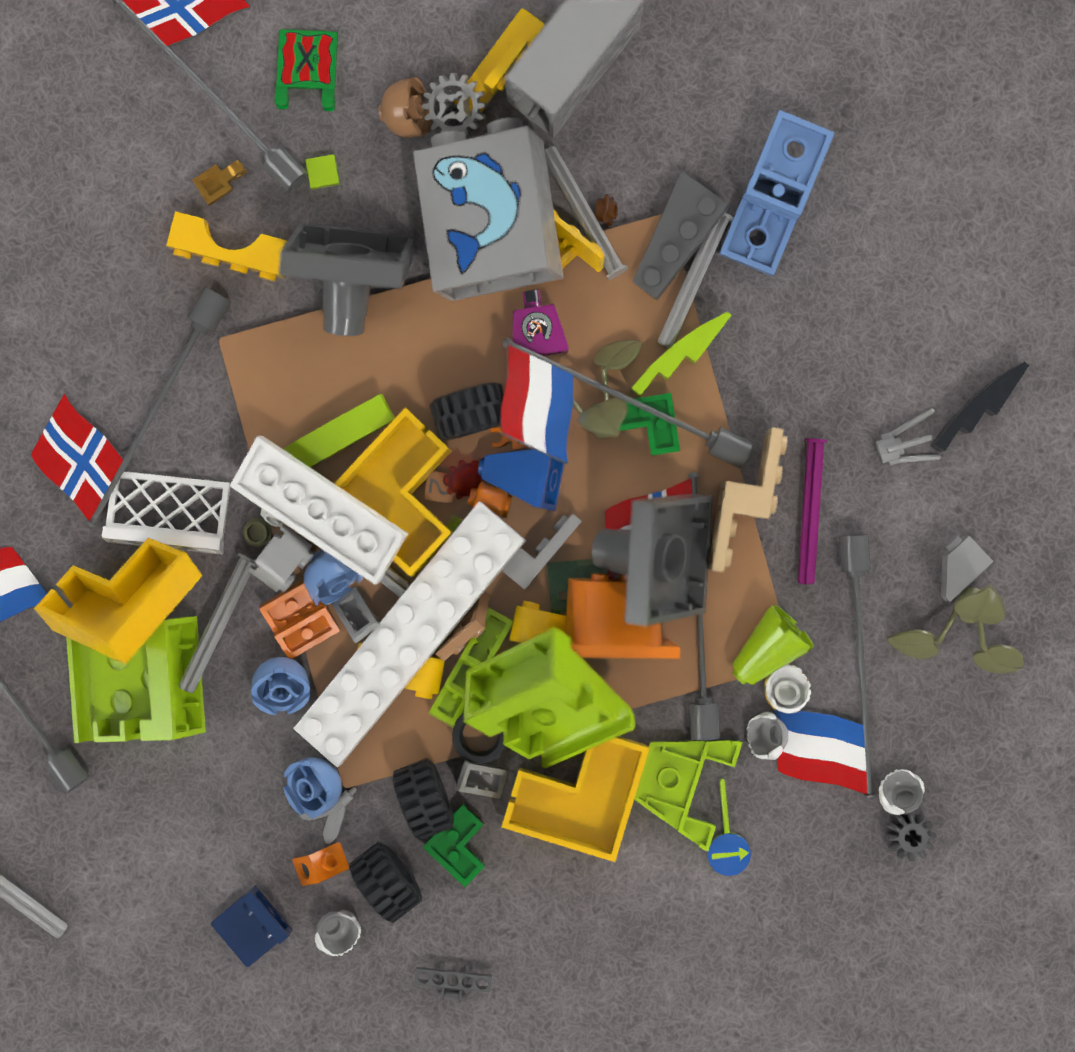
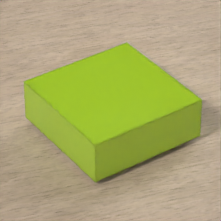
(322, 172)

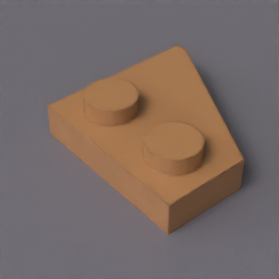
(469, 626)

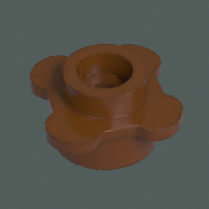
(606, 209)

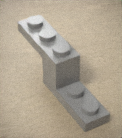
(524, 568)

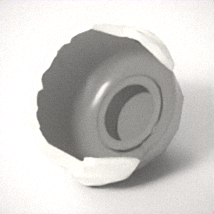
(767, 736)
(901, 792)
(337, 932)

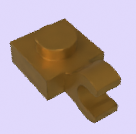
(215, 183)

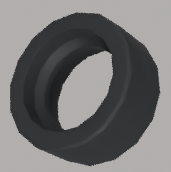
(470, 755)

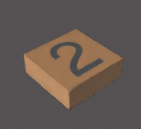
(436, 490)

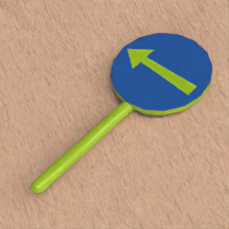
(728, 852)

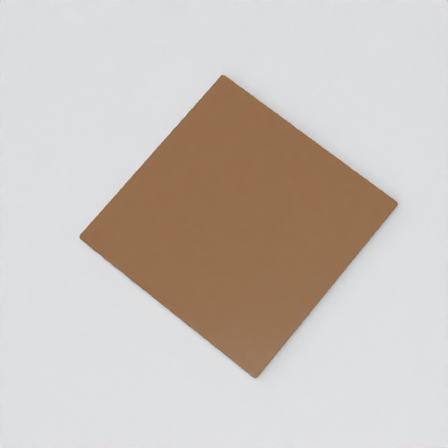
(423, 347)

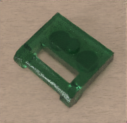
(558, 579)

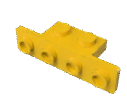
(505, 55)
(574, 244)

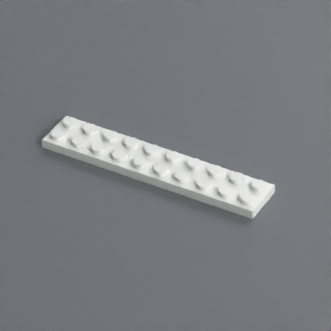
(409, 634)

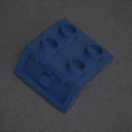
(251, 926)

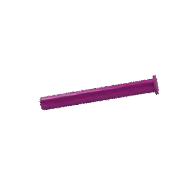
(810, 510)

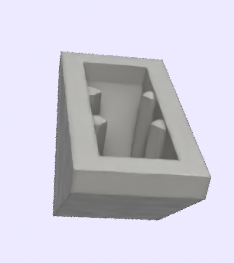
(356, 614)
(482, 779)

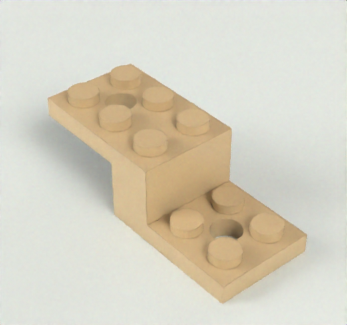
(747, 499)

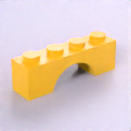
(192, 236)

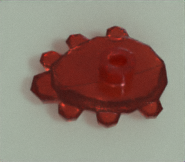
(462, 478)

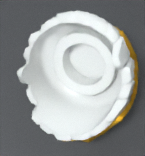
(787, 689)

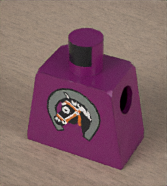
(538, 326)

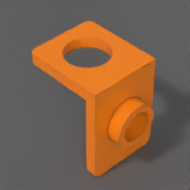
(321, 864)

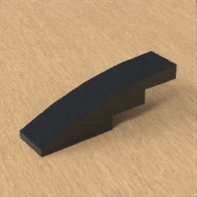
(987, 400)

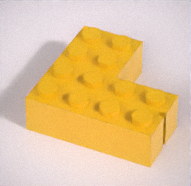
(387, 478)
(122, 612)
(582, 814)

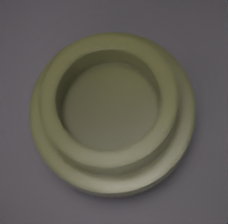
(257, 532)

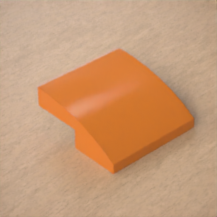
(297, 620)

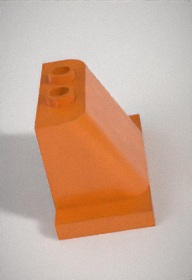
(598, 622)

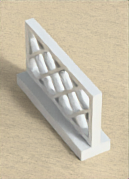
(178, 539)

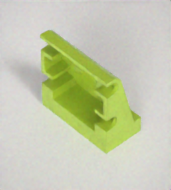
(141, 697)
(544, 700)

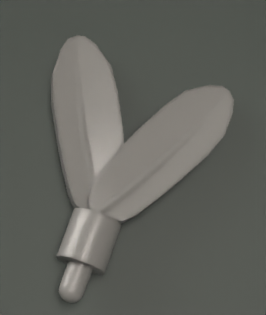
(335, 816)

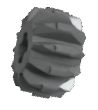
(902, 844)

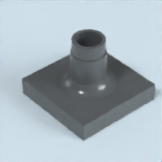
(348, 266)
(662, 557)

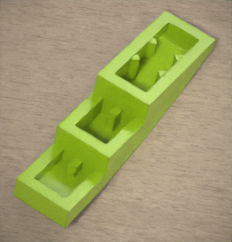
(689, 347)
(342, 432)
(451, 699)

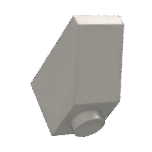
(961, 565)

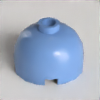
(328, 578)
(280, 686)
(312, 786)

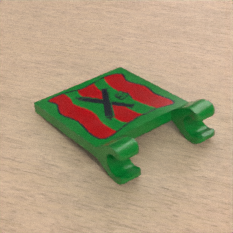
(306, 62)

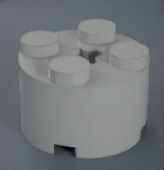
(281, 559)

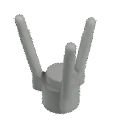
(891, 448)

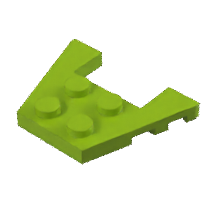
(671, 781)

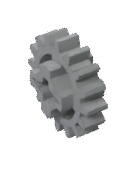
(444, 96)

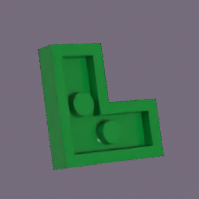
(661, 433)
(450, 850)

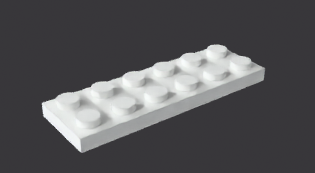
(318, 509)

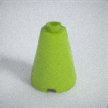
(770, 647)

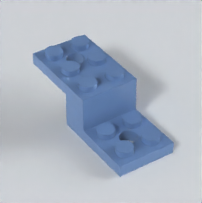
(776, 193)

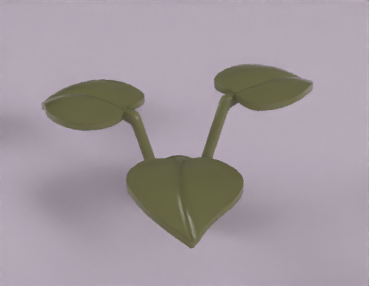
(606, 417)
(972, 606)

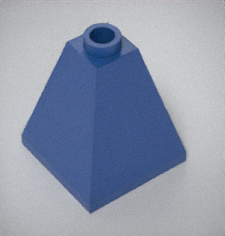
(525, 475)

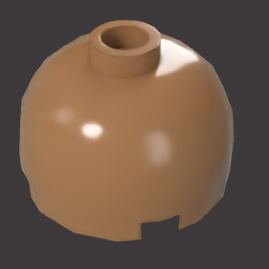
(403, 109)

